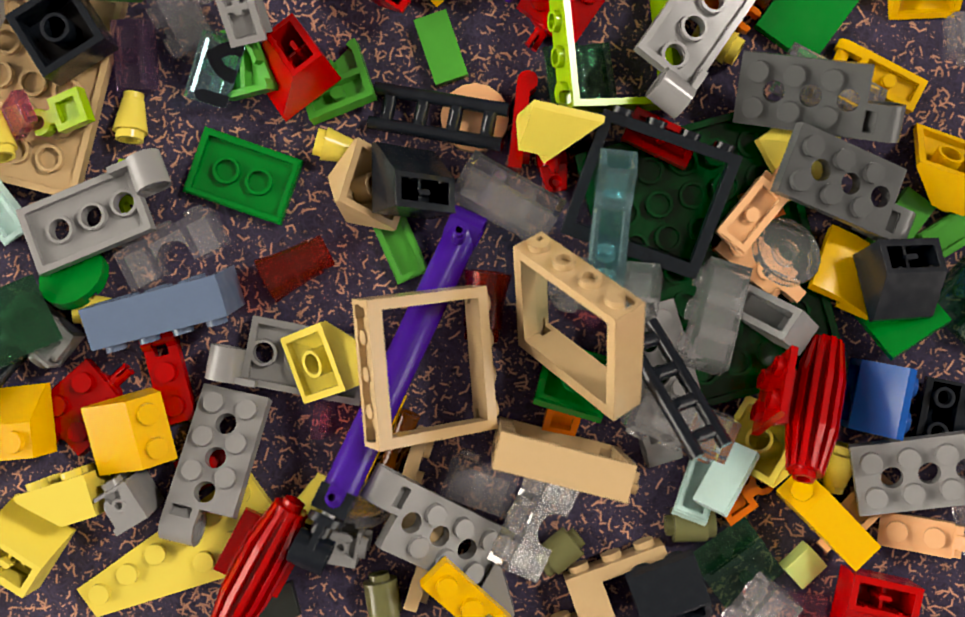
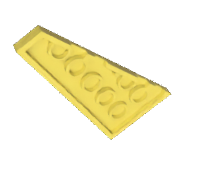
(167, 567)

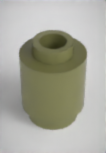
(687, 531)
(565, 549)
(382, 594)

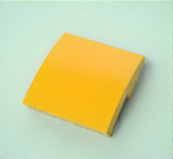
(838, 273)

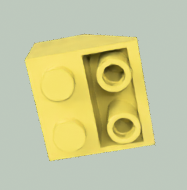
(65, 496)
(28, 548)

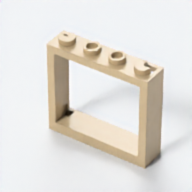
(373, 366)
(609, 388)
(563, 460)

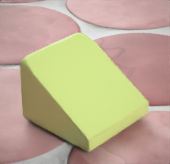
(802, 564)

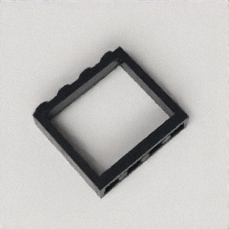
(685, 139)

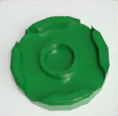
(75, 284)

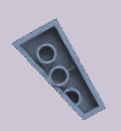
(162, 310)

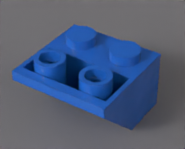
(879, 398)

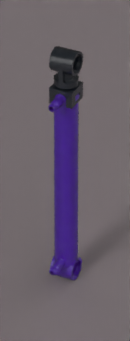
(339, 491)

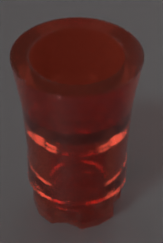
(294, 266)
(497, 288)

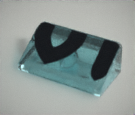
(214, 70)

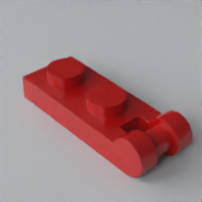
(525, 88)
(171, 377)

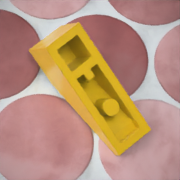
(829, 521)

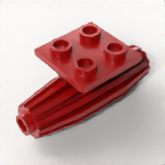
(806, 402)
(257, 558)

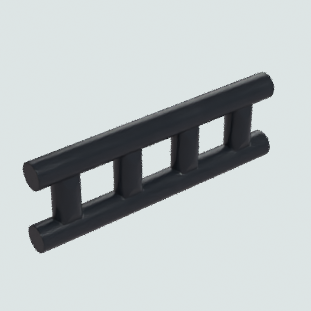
(452, 132)
(693, 398)

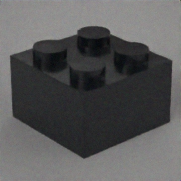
(62, 36)

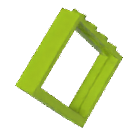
(564, 61)

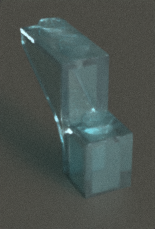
(612, 212)

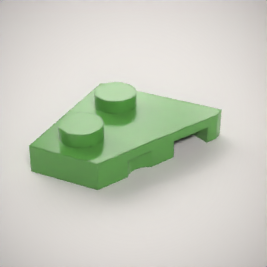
(253, 74)
(347, 94)

